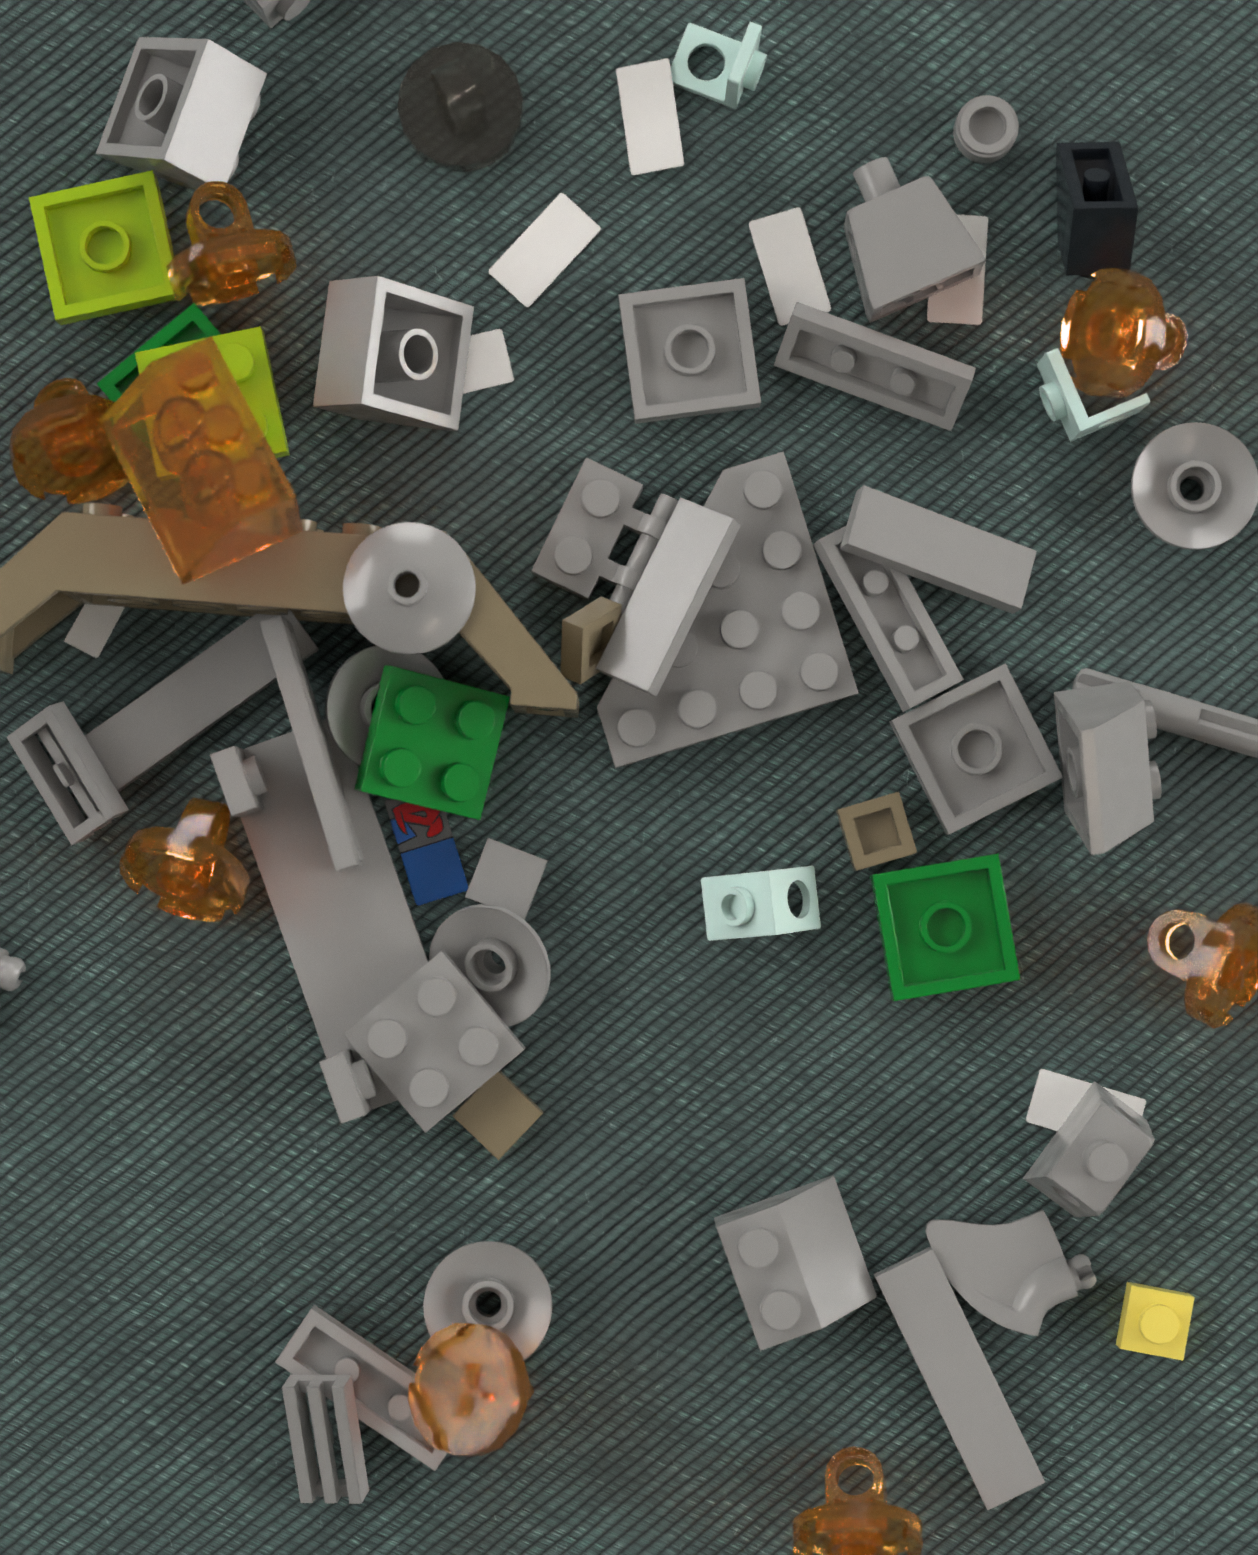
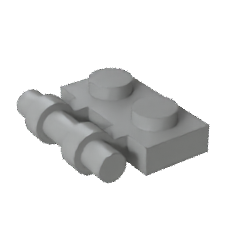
(588, 531)

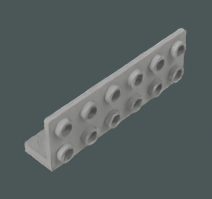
(343, 928)

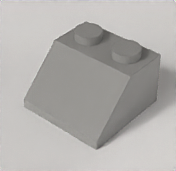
(182, 110)
(393, 354)
(1107, 762)
(795, 1261)

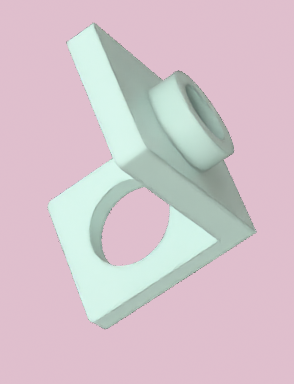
(741, 67)
(1064, 403)
(758, 903)

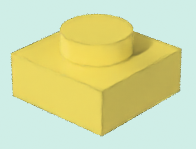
(1155, 1321)

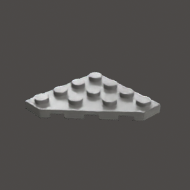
(759, 640)

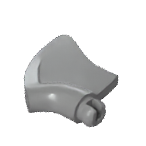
(1009, 1268)

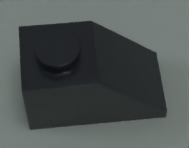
(1094, 207)

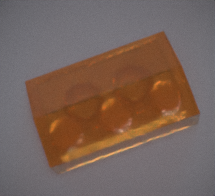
(200, 462)

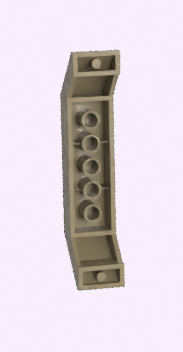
(121, 563)

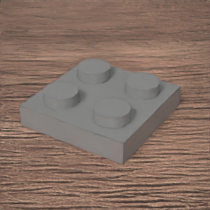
(689, 350)
(976, 749)
(434, 1041)

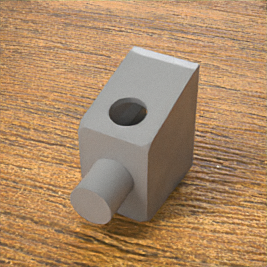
(905, 241)
(1091, 1154)

